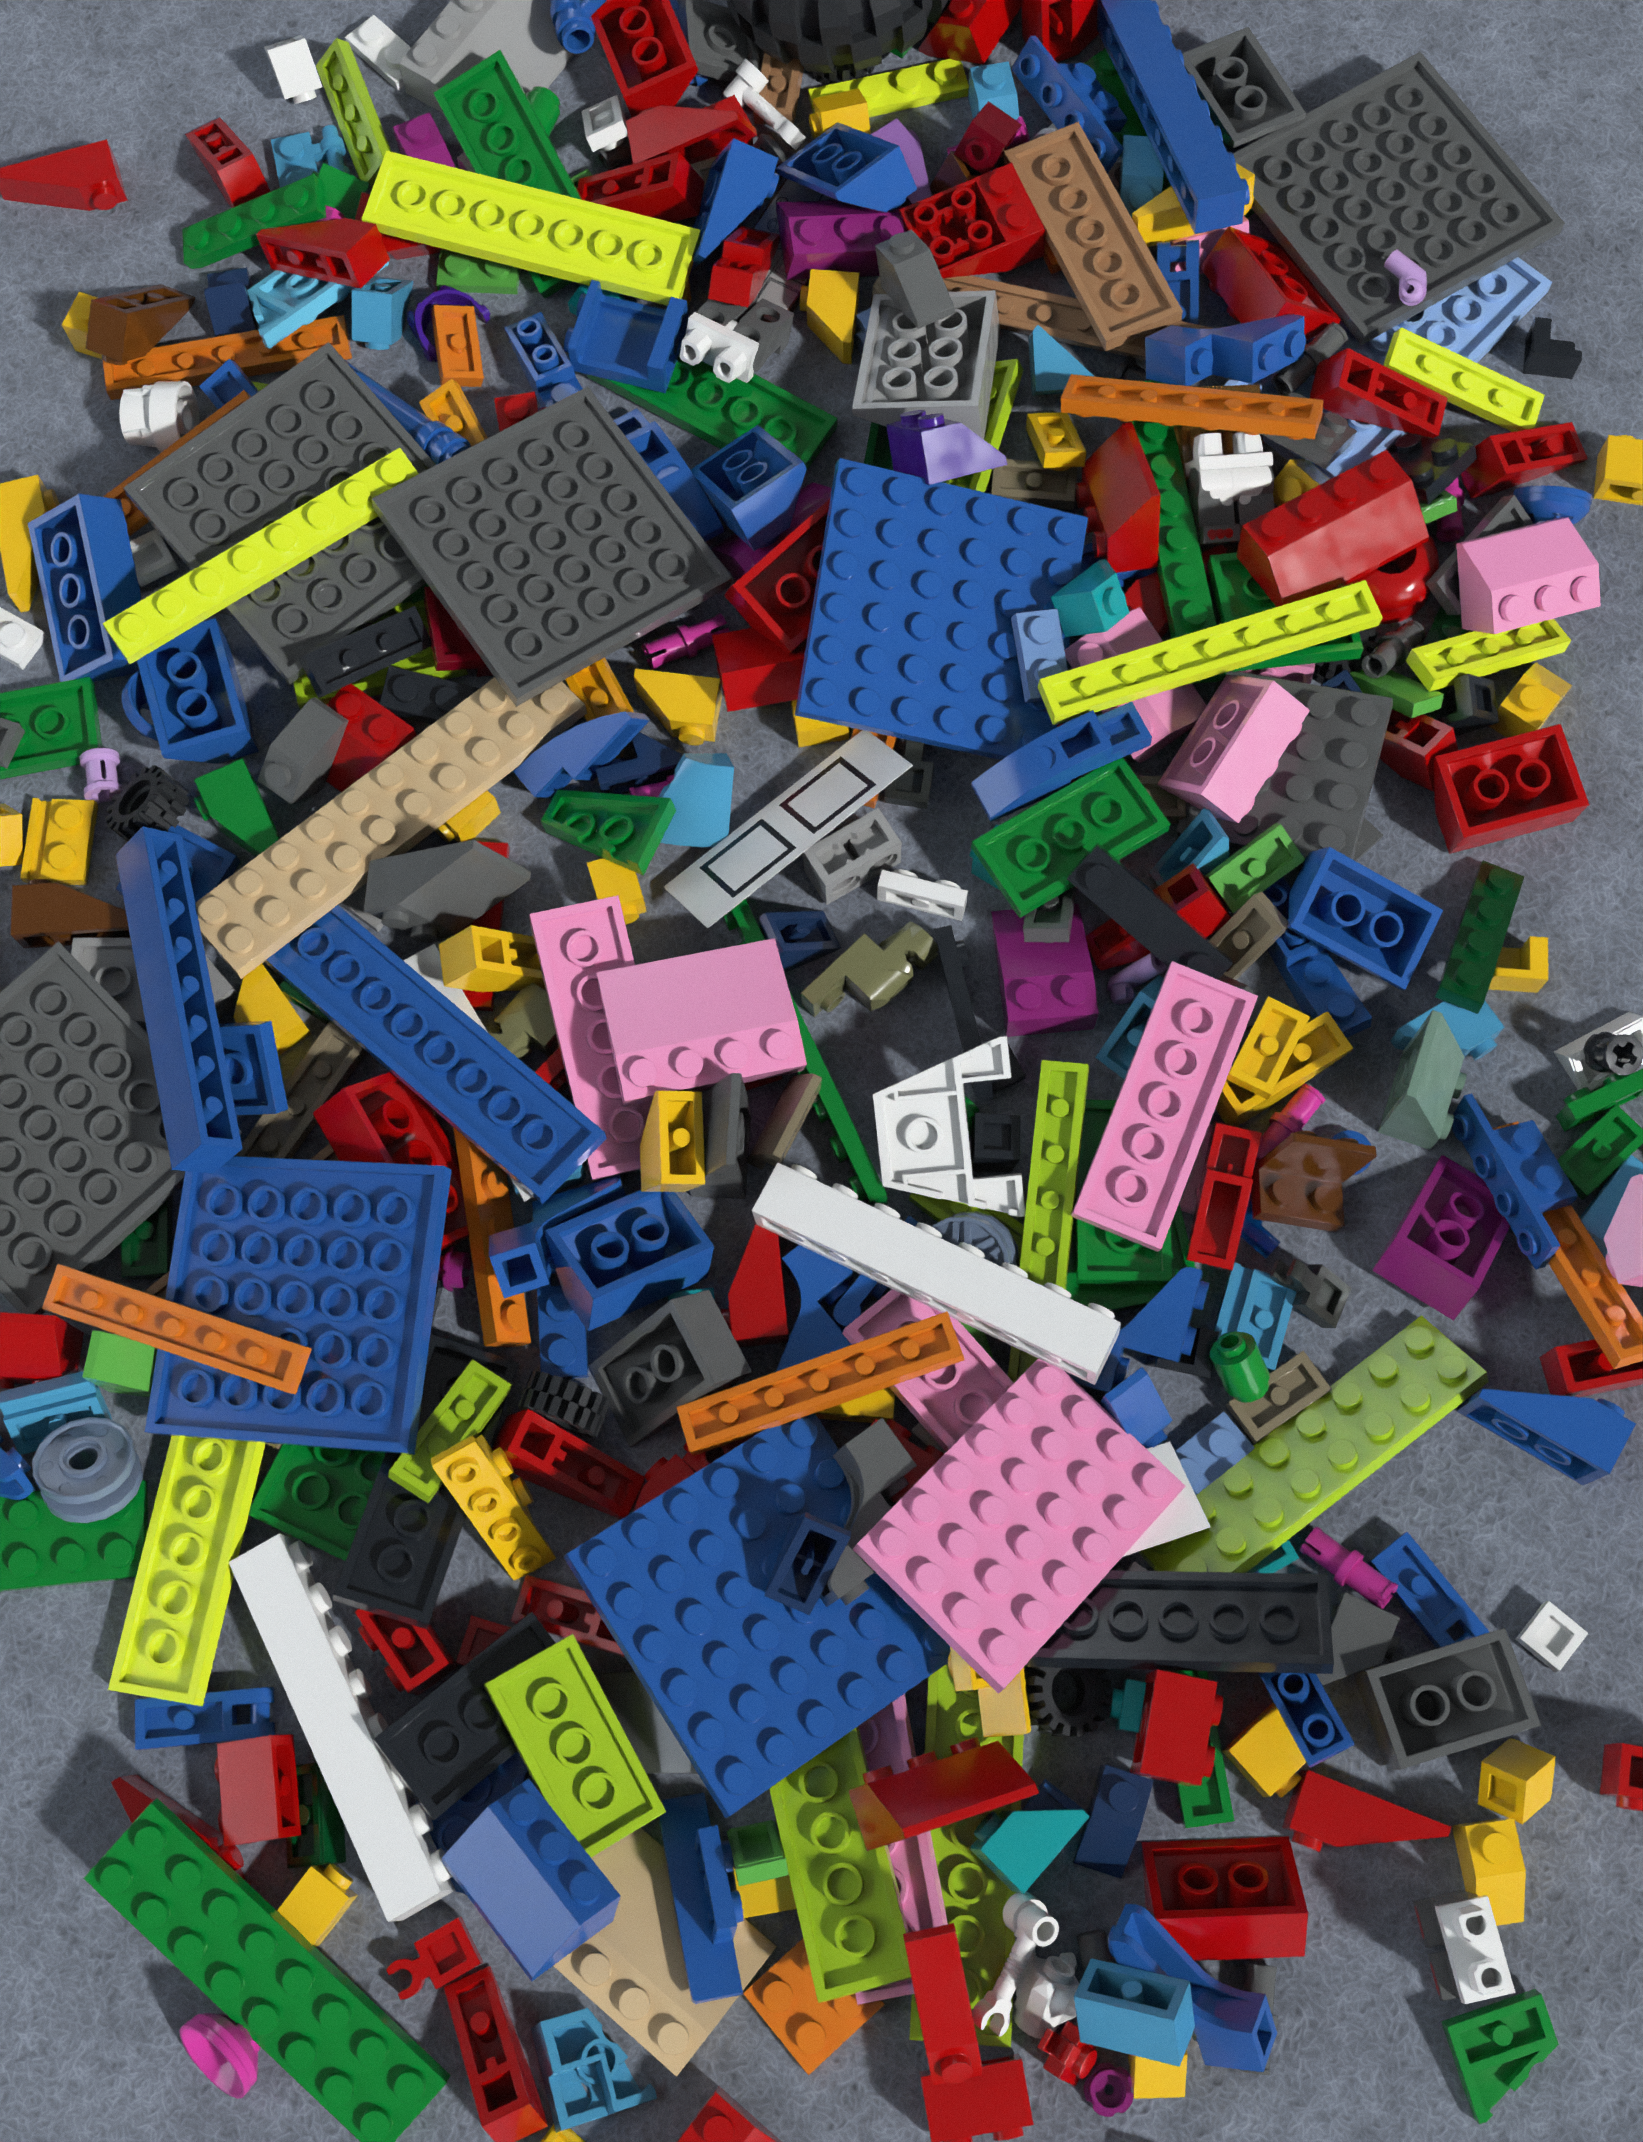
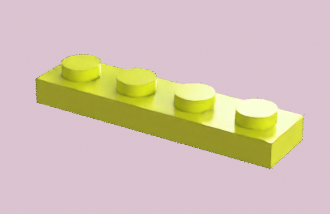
(904, 87)
(1464, 382)
(1485, 653)

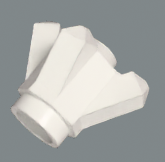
(1046, 1994)

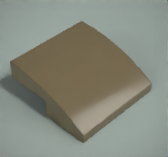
(785, 1120)

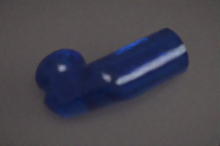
(1256, 1234)

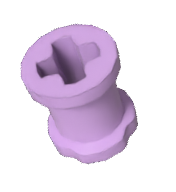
(100, 774)

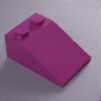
(1043, 983)
(1445, 1239)

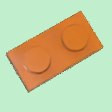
(457, 345)

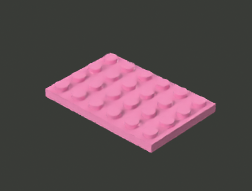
(1019, 1521)

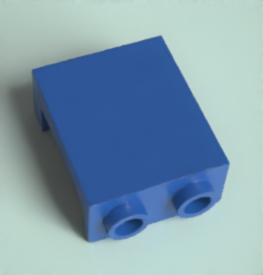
(626, 339)

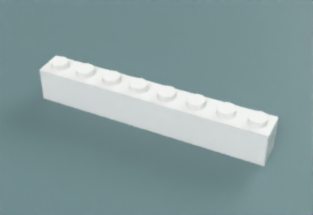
(937, 1272)
(340, 1726)

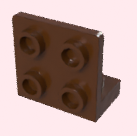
(1304, 1179)

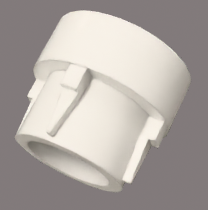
(158, 413)

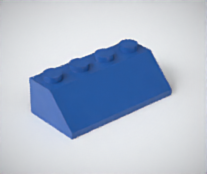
(85, 581)

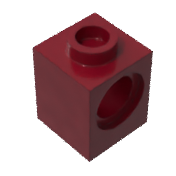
(987, 138)

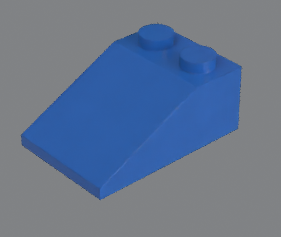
(733, 189)
(1564, 1432)

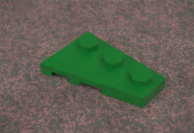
(610, 825)

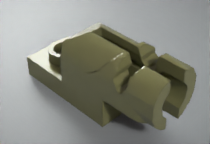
(870, 971)
(527, 1023)

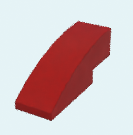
(743, 266)
(1223, 1195)

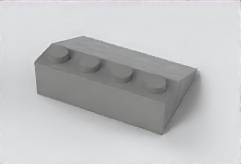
(474, 31)
(930, 368)

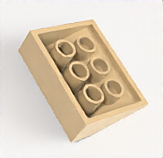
(638, 1963)

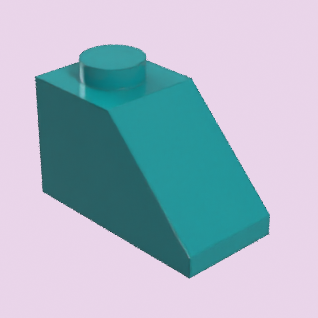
(1091, 601)
(1024, 1842)

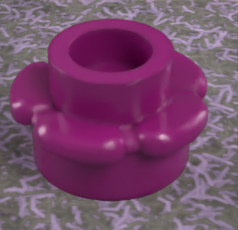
(451, 1268)
(1094, 2092)

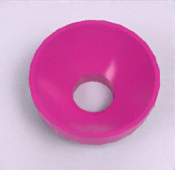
(222, 2052)

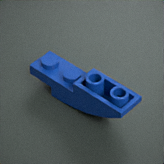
(542, 359)
(671, 472)
(1059, 757)
(1313, 974)
(1308, 1714)

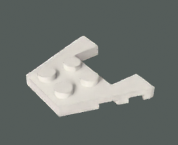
(927, 1133)

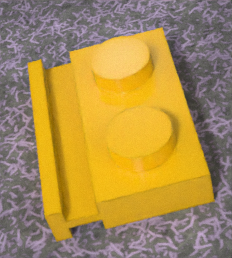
(59, 841)

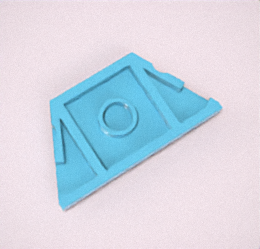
(289, 301)

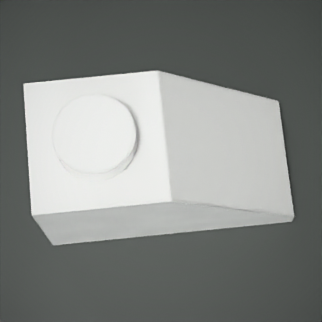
(294, 69)

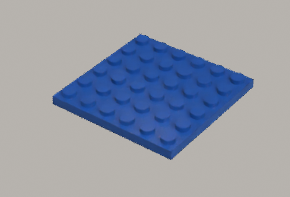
(920, 608)
(321, 1259)
(729, 1669)

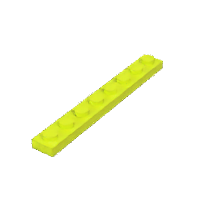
(256, 559)
(1209, 652)

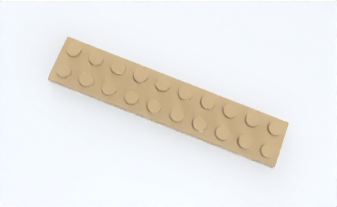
(376, 819)

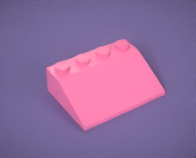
(700, 1019)

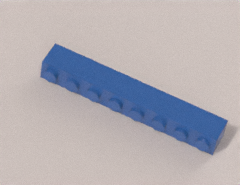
(1173, 114)
(178, 1002)

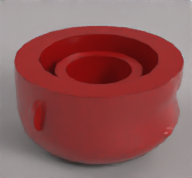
(1404, 592)

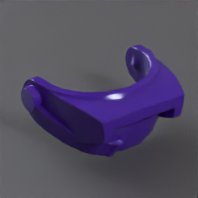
(421, 316)

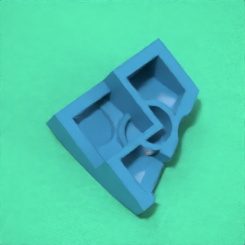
(701, 800)
(577, 2052)

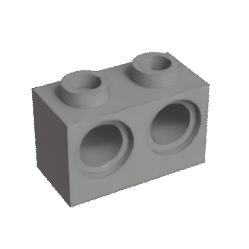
(852, 856)

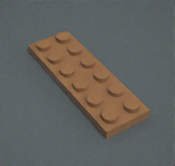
(1094, 237)

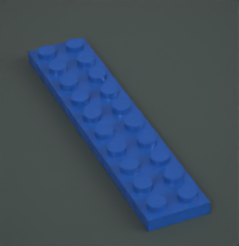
(439, 1052)

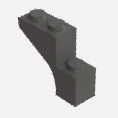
(875, 1472)

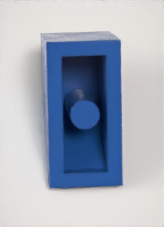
(1138, 1409)

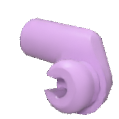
(1411, 278)
(1134, 975)

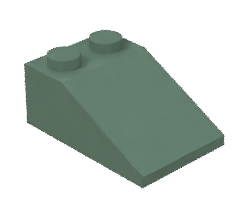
(1425, 1085)

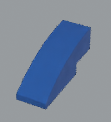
(578, 752)

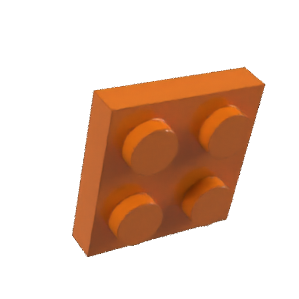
(791, 2009)

